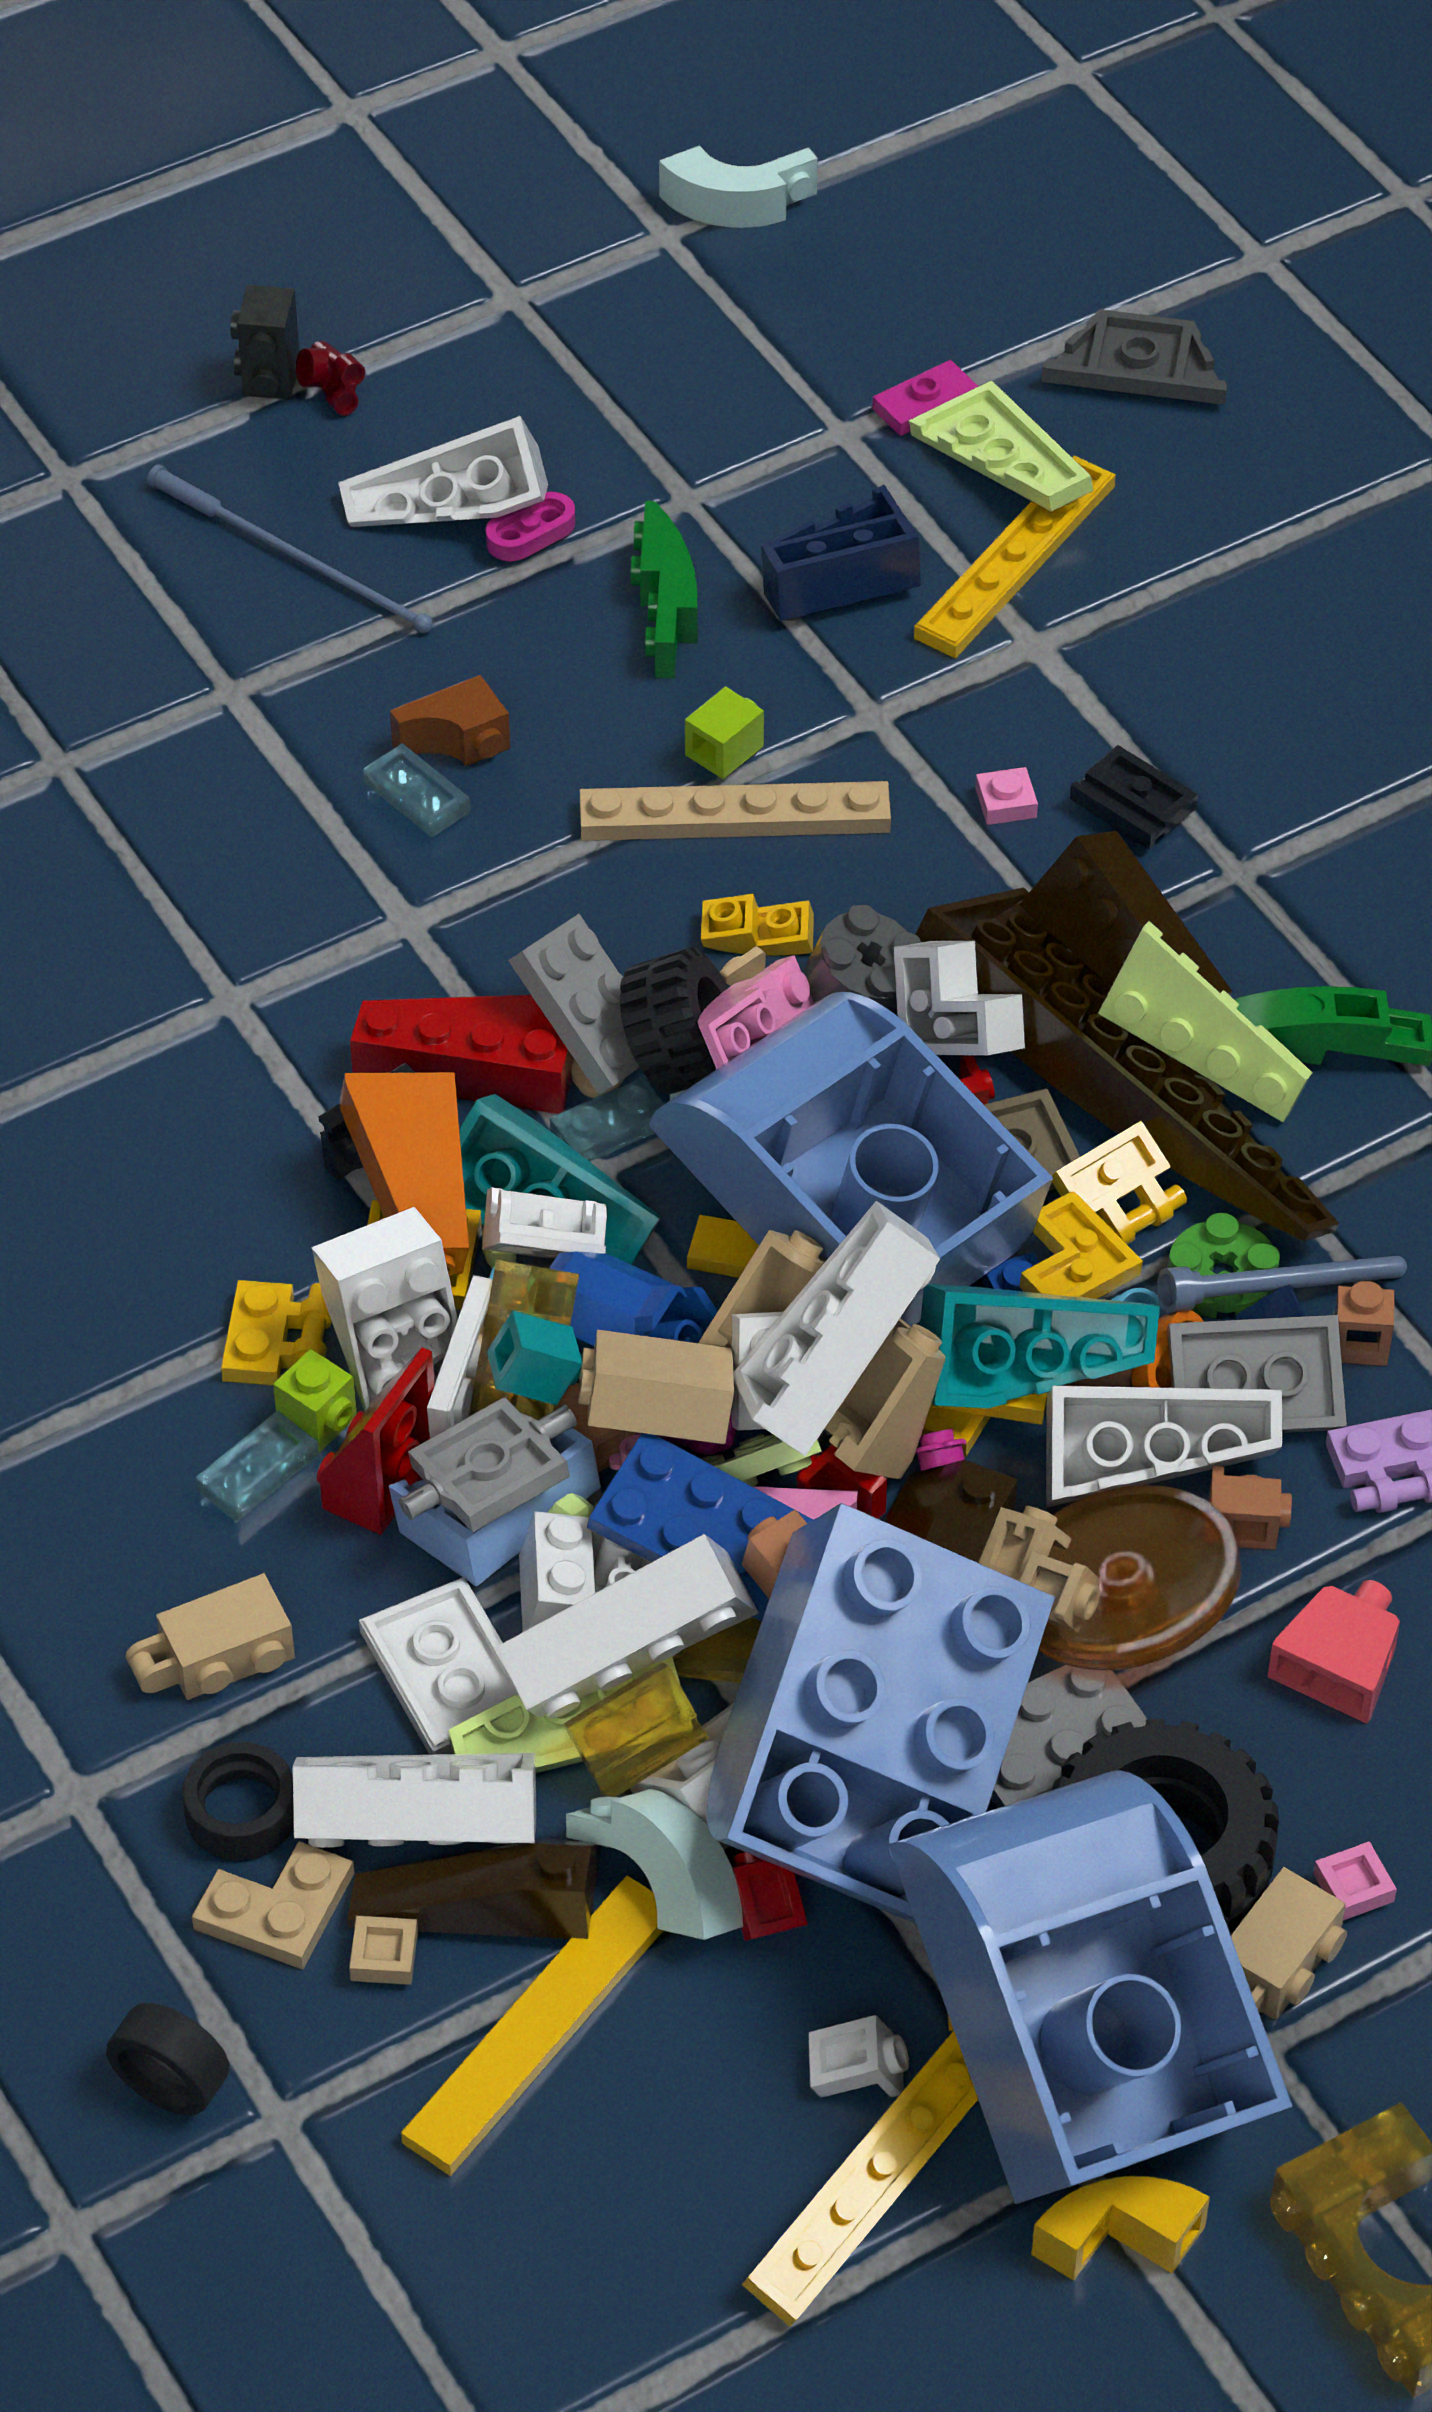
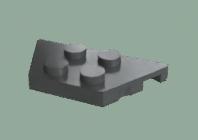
(1138, 357)

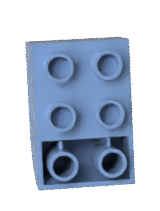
(850, 1115)
(871, 1703)
(1088, 1981)

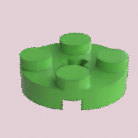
(1227, 1242)

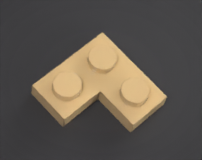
(280, 1920)

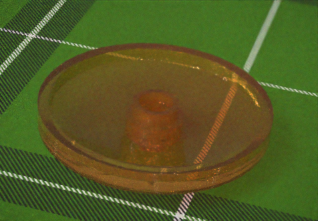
(1162, 1571)

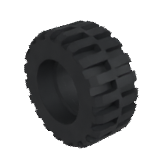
(1207, 1786)

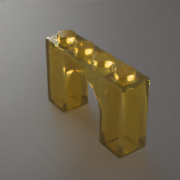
(1325, 2202)

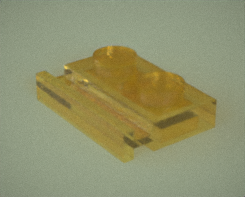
(636, 1731)

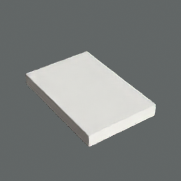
(456, 1379)
(439, 1659)

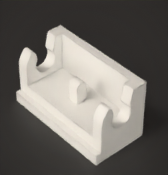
(542, 1224)

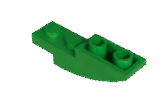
(666, 587)
(1340, 1021)

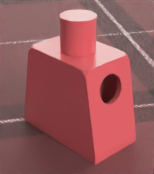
(1339, 1648)

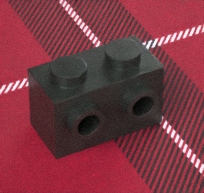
(267, 341)

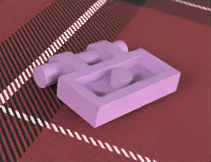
(1383, 1451)

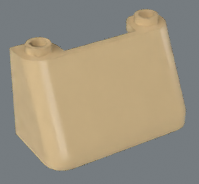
(889, 1403)

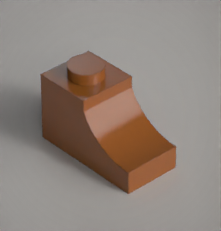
(455, 722)

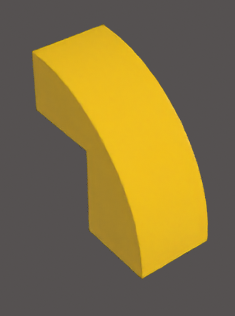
(1140, 2211)

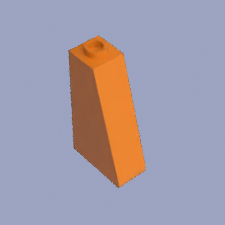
(412, 1149)

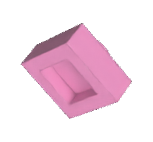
(1006, 796)
(1356, 1879)

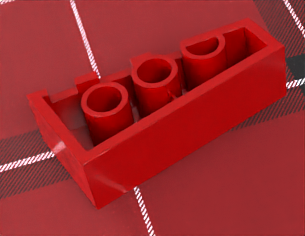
(486, 1040)

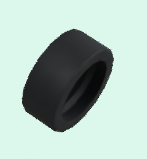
(230, 1763)
(168, 2059)

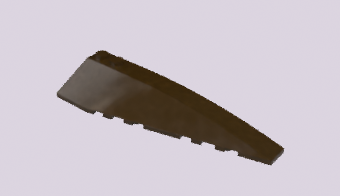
(1116, 1072)

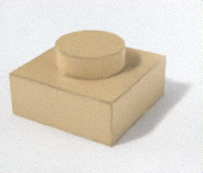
(383, 1950)

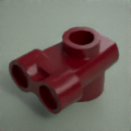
(332, 371)

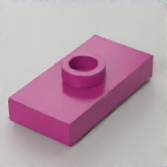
(920, 395)

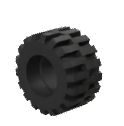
(661, 1017)

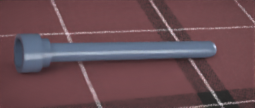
(1182, 1289)

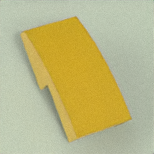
(740, 925)

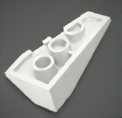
(459, 480)

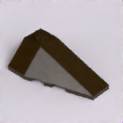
(954, 1505)
(494, 1890)

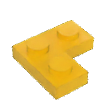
(1086, 1251)

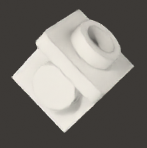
(856, 2057)

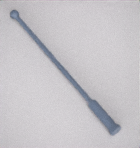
(162, 479)

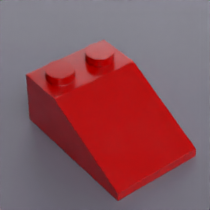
(377, 1447)

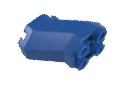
(631, 1301)

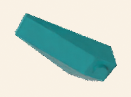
(521, 1155)
(1027, 1342)

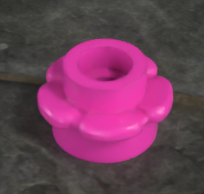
(939, 1449)

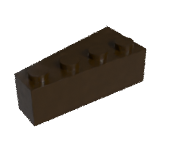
(1099, 903)

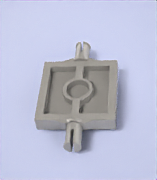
(488, 1463)

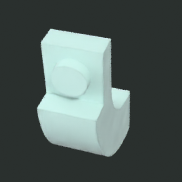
(736, 194)
(676, 1852)

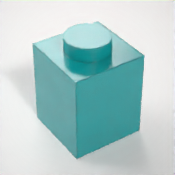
(535, 1358)

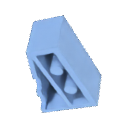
(487, 1549)

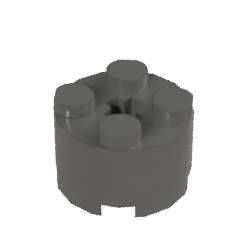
(858, 956)

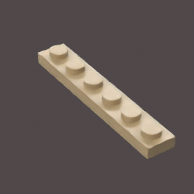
(735, 810)

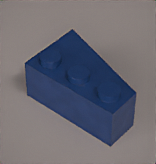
(842, 560)

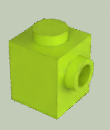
(724, 732)
(316, 1397)

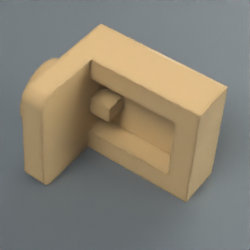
(1072, 1586)

